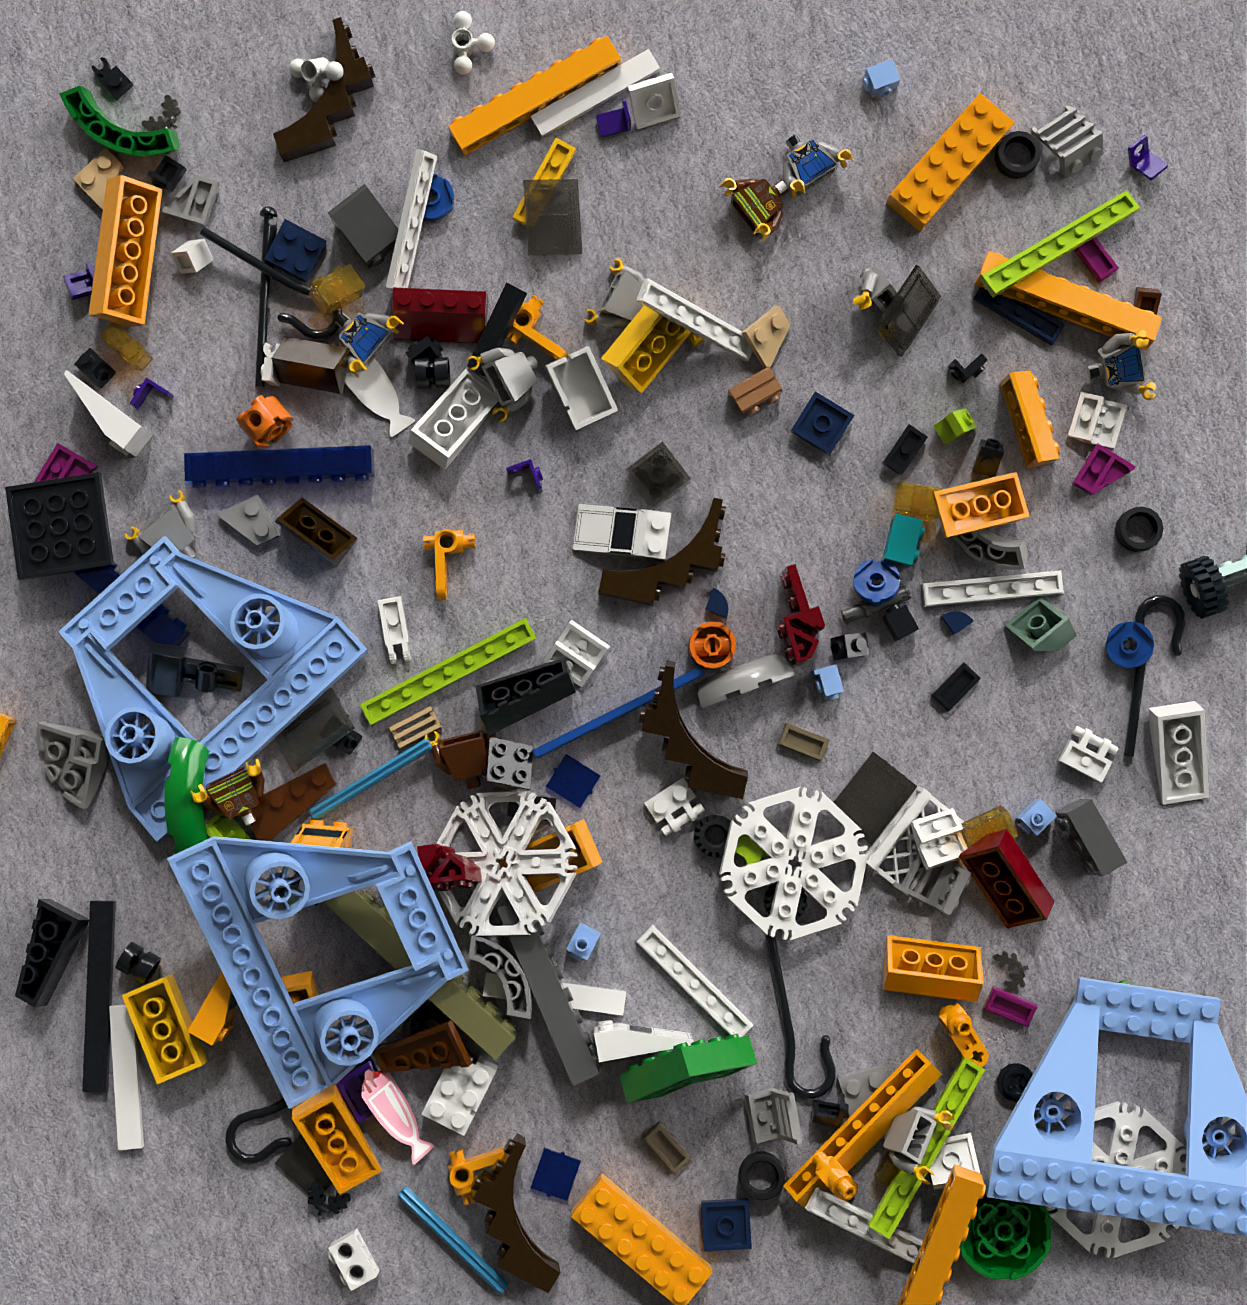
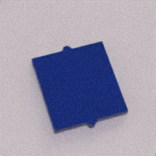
(573, 781)
(555, 1174)

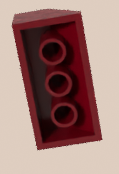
(440, 314)
(1007, 879)

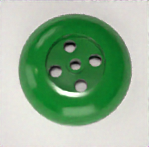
(1022, 1250)

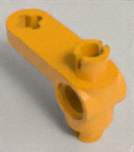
(531, 311)
(460, 543)
(960, 1030)
(470, 1164)
(835, 1176)

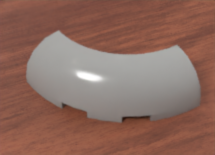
(994, 550)
(743, 679)
(508, 970)

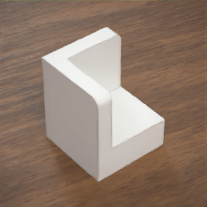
(192, 256)

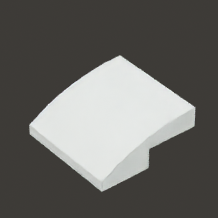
(1097, 421)
(580, 650)
(938, 838)

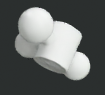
(484, 42)
(315, 71)

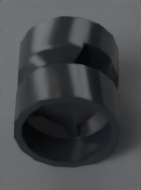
(441, 372)
(145, 967)

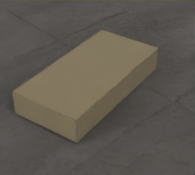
(803, 742)
(667, 1147)

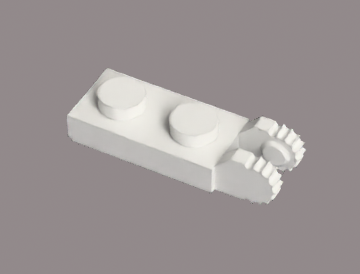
(394, 627)

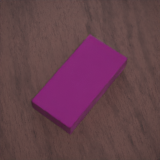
(1096, 259)
(1010, 1006)

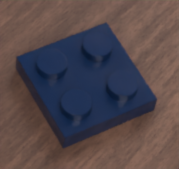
(295, 250)
(822, 423)
(726, 1224)

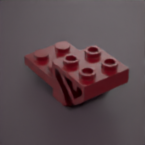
(799, 645)
(448, 869)

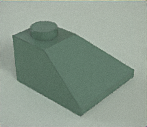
(1042, 627)

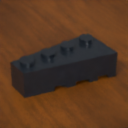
(523, 694)
(49, 951)

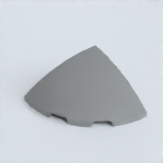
(73, 760)

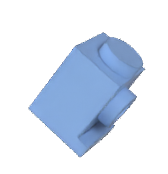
(828, 682)

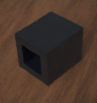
(899, 622)

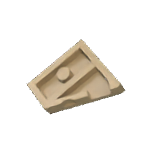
(95, 175)
(767, 335)

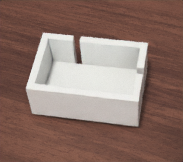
(581, 388)
(459, 1094)

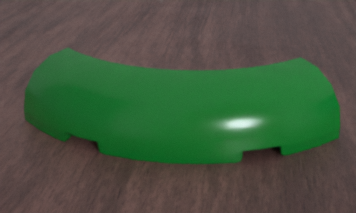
(97, 125)
(182, 813)

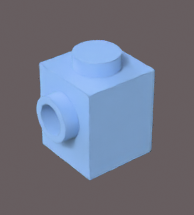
(881, 79)
(1035, 817)
(582, 942)

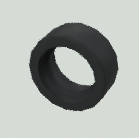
(1028, 141)
(1154, 519)
(776, 1187)

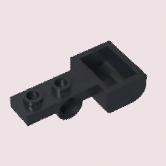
(171, 668)

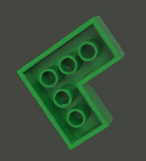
(687, 1066)

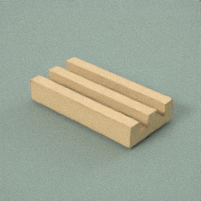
(397, 736)

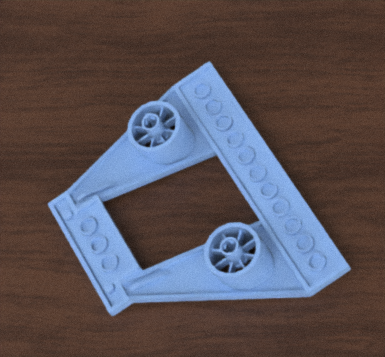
(299, 665)
(221, 891)
(1056, 1163)

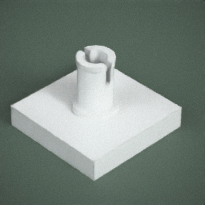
(654, 100)
(957, 1151)

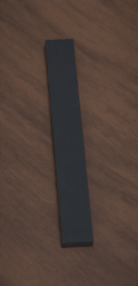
(98, 996)

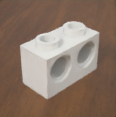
(359, 1257)

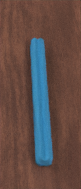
(371, 779)
(455, 1242)

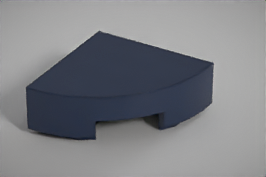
(717, 603)
(956, 621)

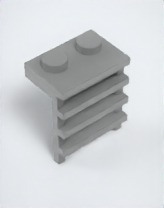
(1077, 149)
(945, 888)
(773, 1116)

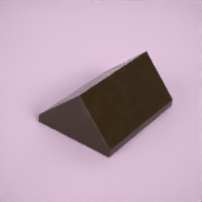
(311, 364)
(317, 531)

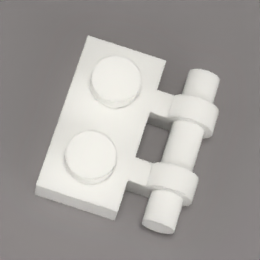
(1084, 760)
(669, 801)

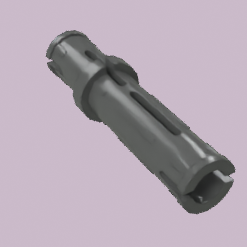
(865, 609)

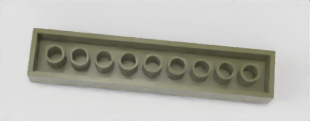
(453, 998)

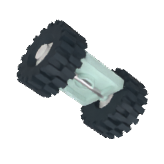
(1206, 583)

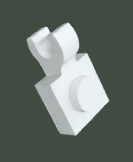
(267, 370)

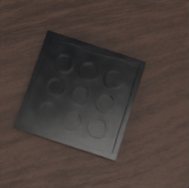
(59, 526)

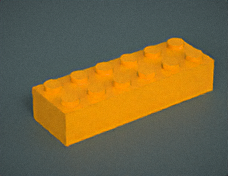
(950, 162)
(125, 251)
(641, 1241)

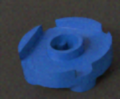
(443, 203)
(876, 593)
(1130, 631)

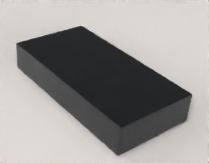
(955, 686)

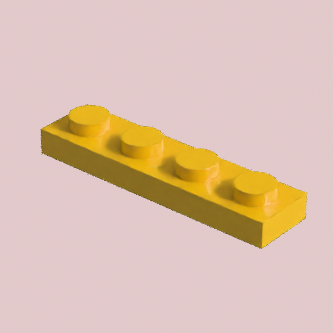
(552, 167)

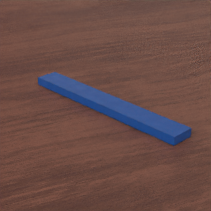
(612, 715)

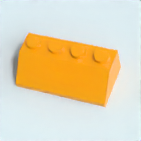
(1029, 419)
(932, 968)

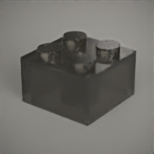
(657, 476)

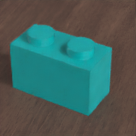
(903, 540)

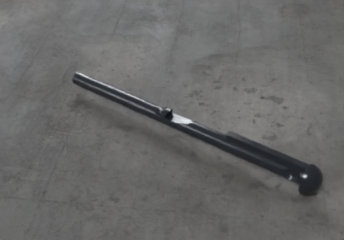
(269, 233)

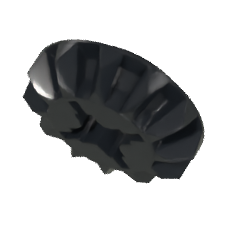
(1004, 1083)

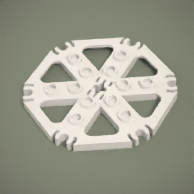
(526, 862)
(773, 869)
(1121, 1152)

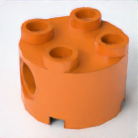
(265, 421)
(712, 645)

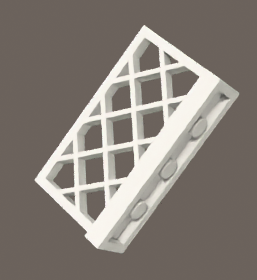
(894, 832)

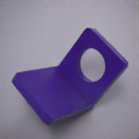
(614, 121)
(1144, 160)
(142, 391)
(524, 465)

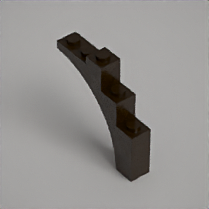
(316, 128)
(700, 553)
(706, 771)
(517, 1252)

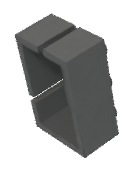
(1090, 837)

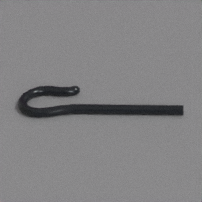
(278, 276)
(1140, 671)
(789, 1034)
(256, 1114)

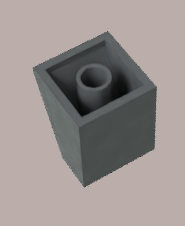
(365, 226)

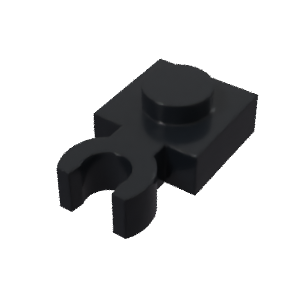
(113, 79)

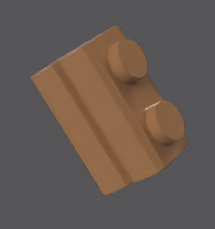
(755, 392)

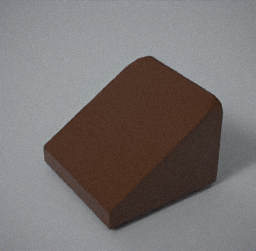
(1147, 299)

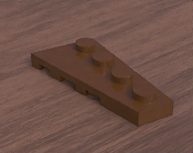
(289, 801)
(424, 1050)

